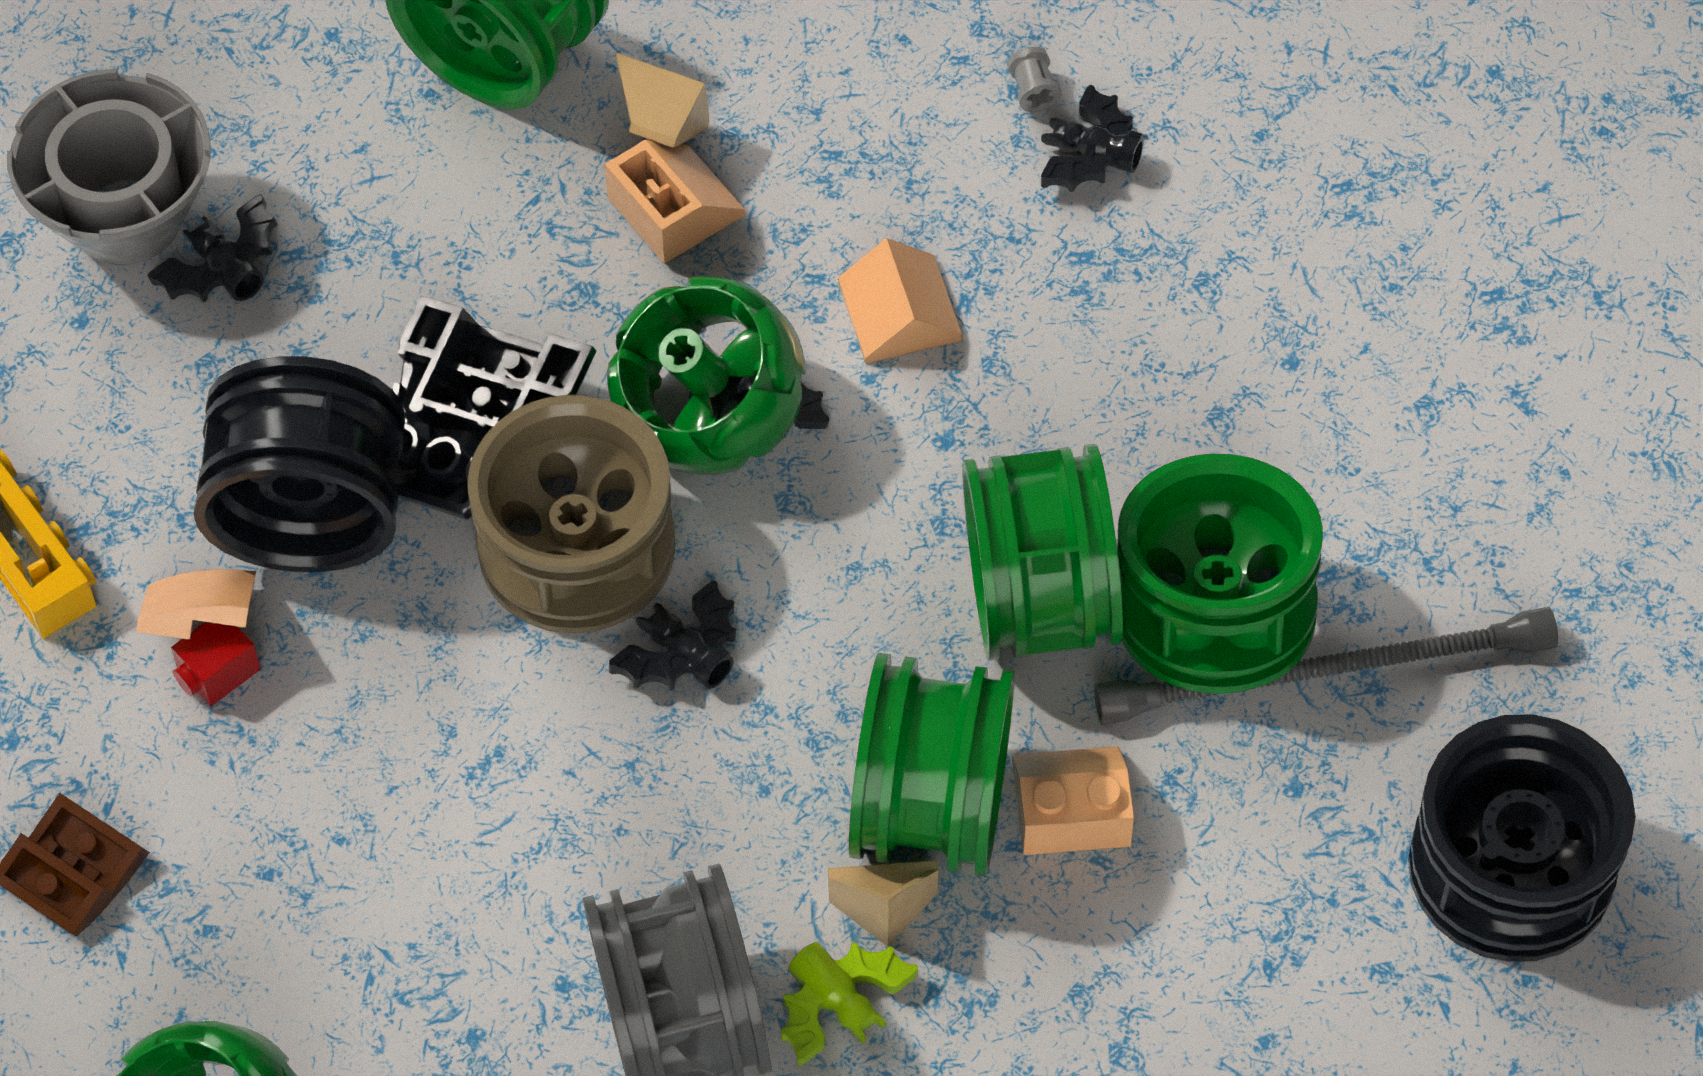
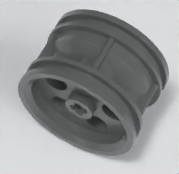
(679, 981)

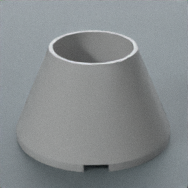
(106, 132)

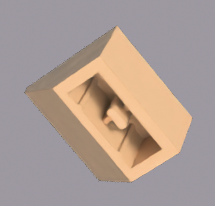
(669, 197)

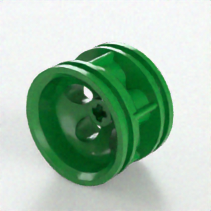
(495, 47)
(1218, 625)

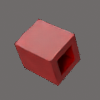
(214, 661)

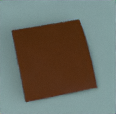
(70, 865)

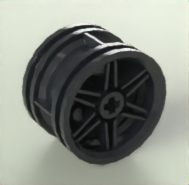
(300, 464)
(1537, 787)

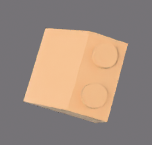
(1073, 800)

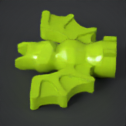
(831, 986)

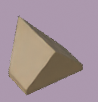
(662, 103)
(883, 895)

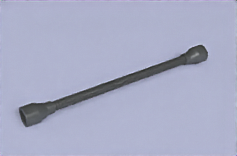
(1525, 632)

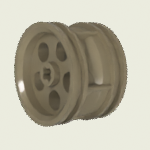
(563, 573)

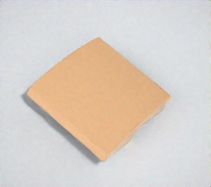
(201, 595)

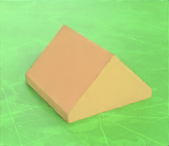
(898, 302)

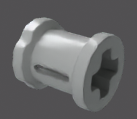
(1034, 80)

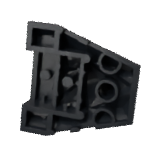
(461, 384)

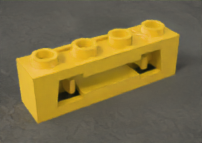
(55, 596)

